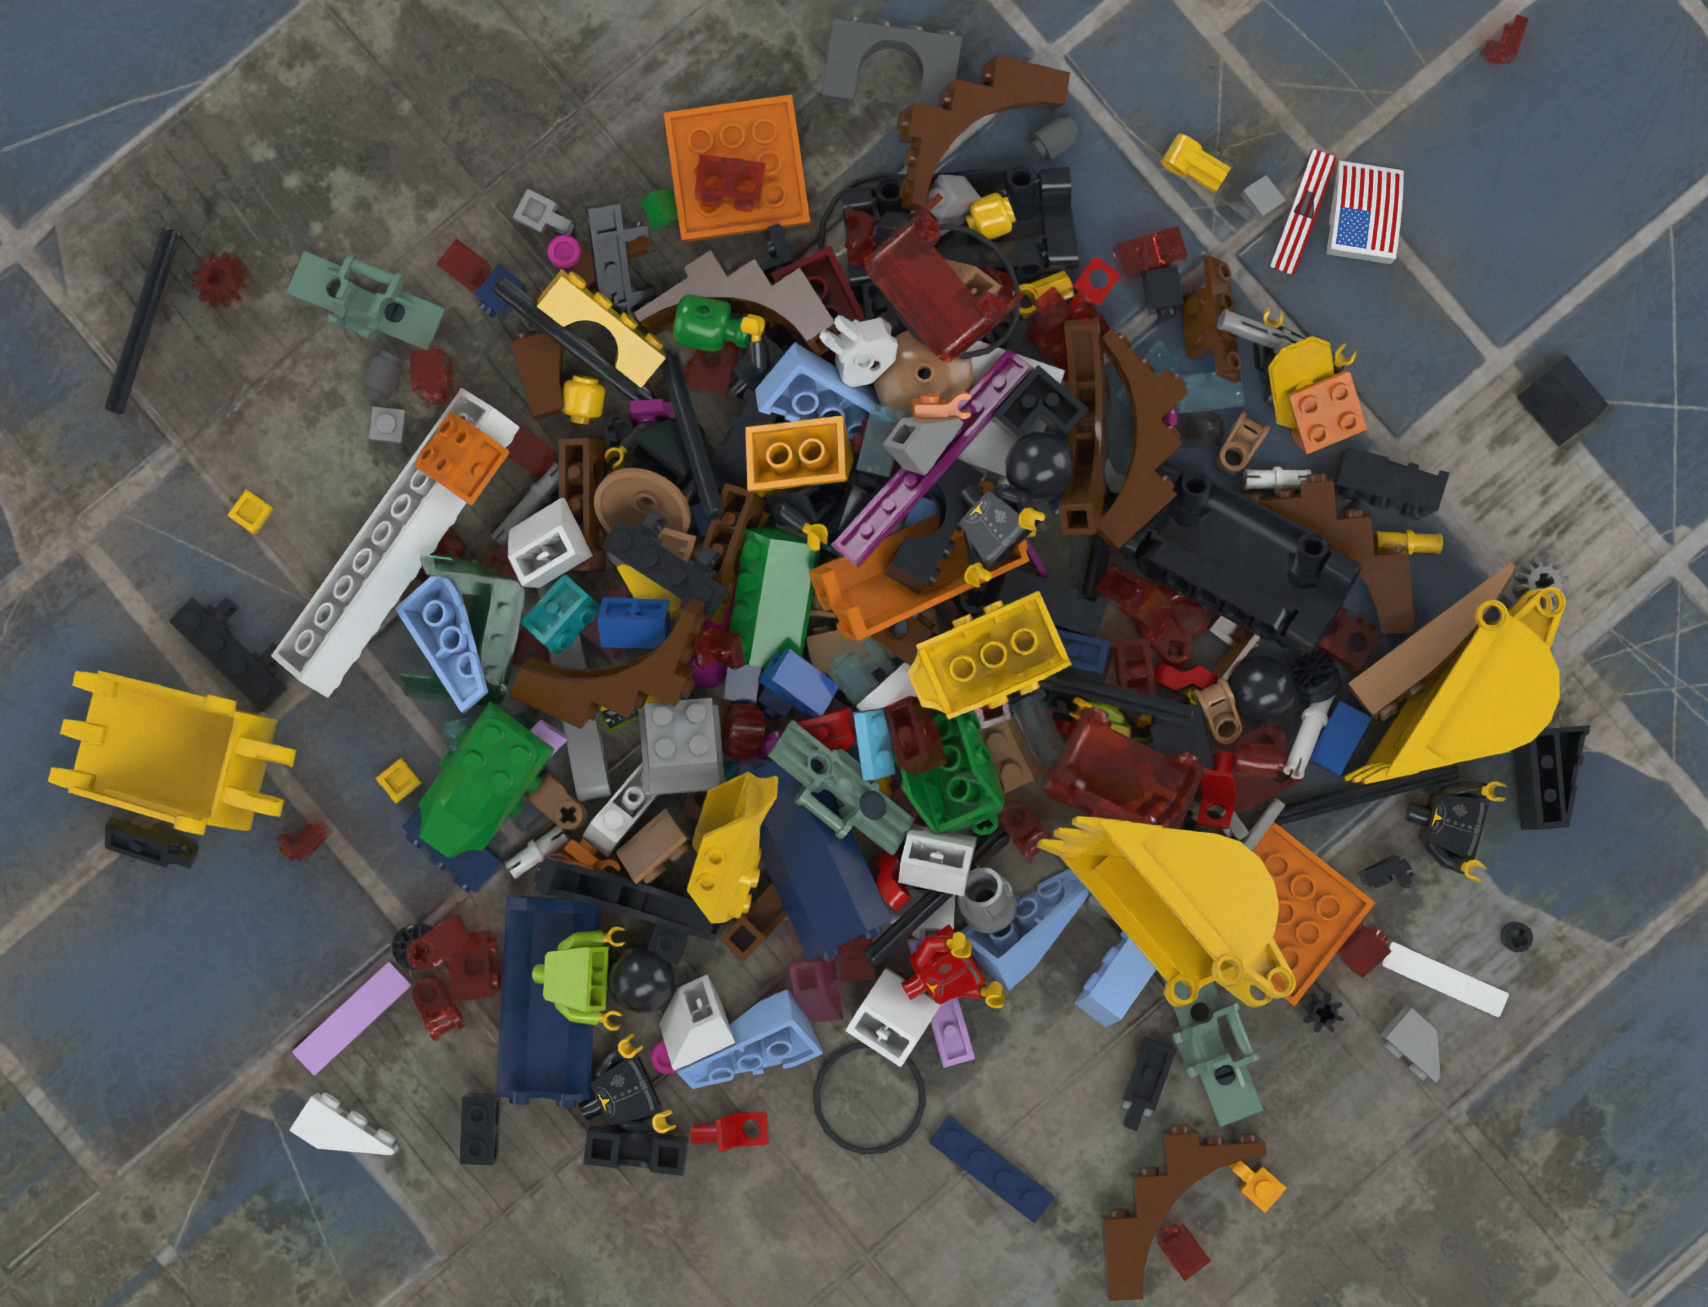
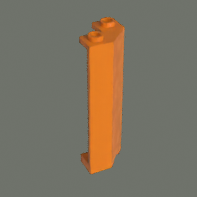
(872, 601)

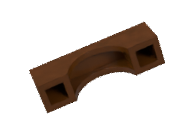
(756, 925)

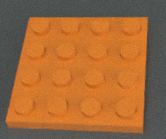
(747, 131)
(1314, 908)

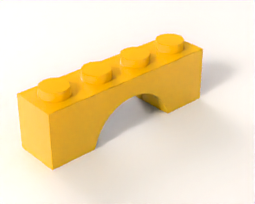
(569, 301)

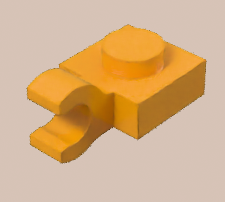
(1259, 1185)

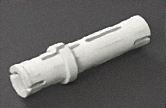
(1313, 719)

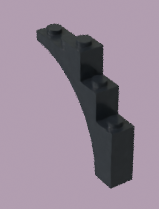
(619, 893)

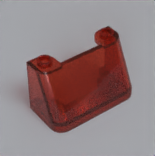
(1121, 778)

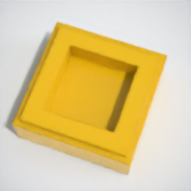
(250, 512)
(399, 780)

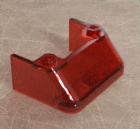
(929, 290)

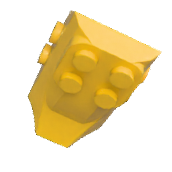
(988, 657)
(729, 845)

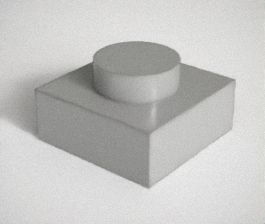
(387, 425)

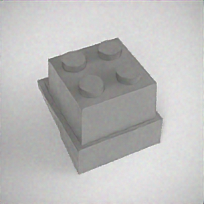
(681, 747)

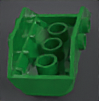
(482, 783)
(963, 788)

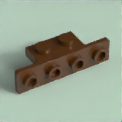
(1201, 317)
(1239, 641)

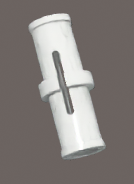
(1274, 479)
(537, 851)

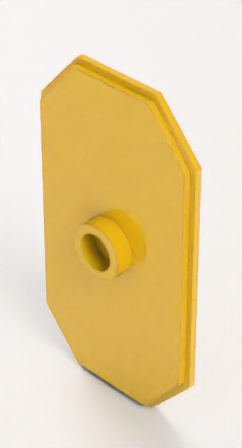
(1295, 369)

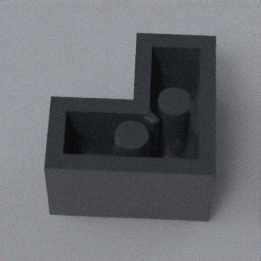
(1039, 398)

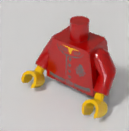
(949, 971)

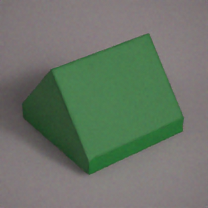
(660, 208)

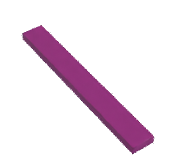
(908, 487)

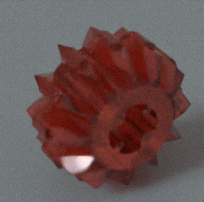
(229, 285)
(743, 731)

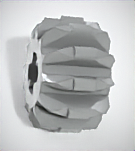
(1540, 571)

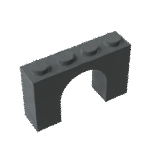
(856, 41)

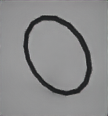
(872, 1150)

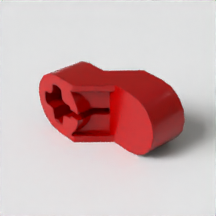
(1174, 679)
(887, 882)

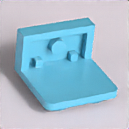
(873, 745)

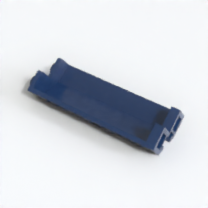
(815, 872)
(538, 1046)

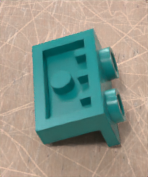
(561, 615)

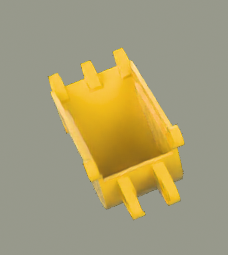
(1483, 700)
(171, 754)
(1186, 901)

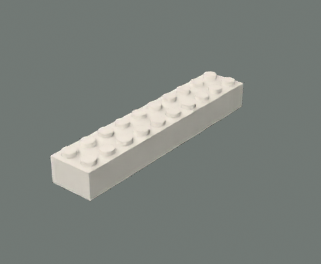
(380, 562)

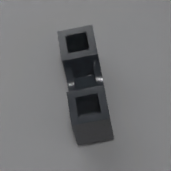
(647, 1150)

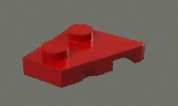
(833, 729)

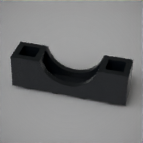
(917, 557)

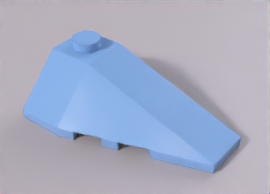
(443, 632)
(1037, 923)
(764, 1036)

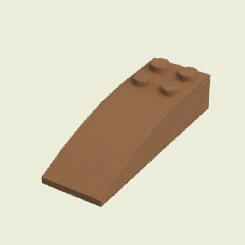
(1425, 653)

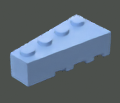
(811, 388)
(1116, 984)

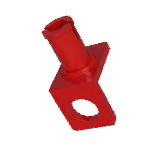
(1089, 293)
(1218, 790)
(729, 1131)

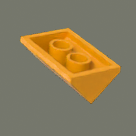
(797, 454)

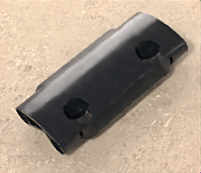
(1039, 238)
(1243, 561)

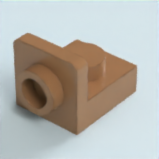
(680, 544)

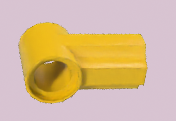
(1188, 159)
(1034, 290)

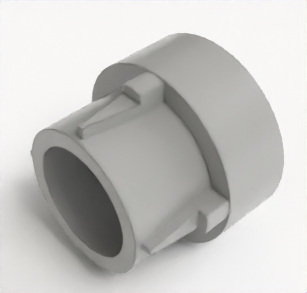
(994, 913)

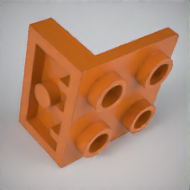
(1326, 412)
(461, 458)

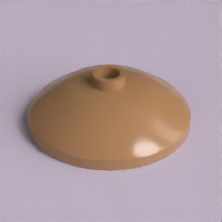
(901, 380)
(634, 493)

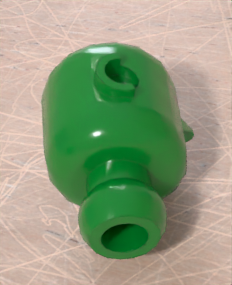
(707, 324)

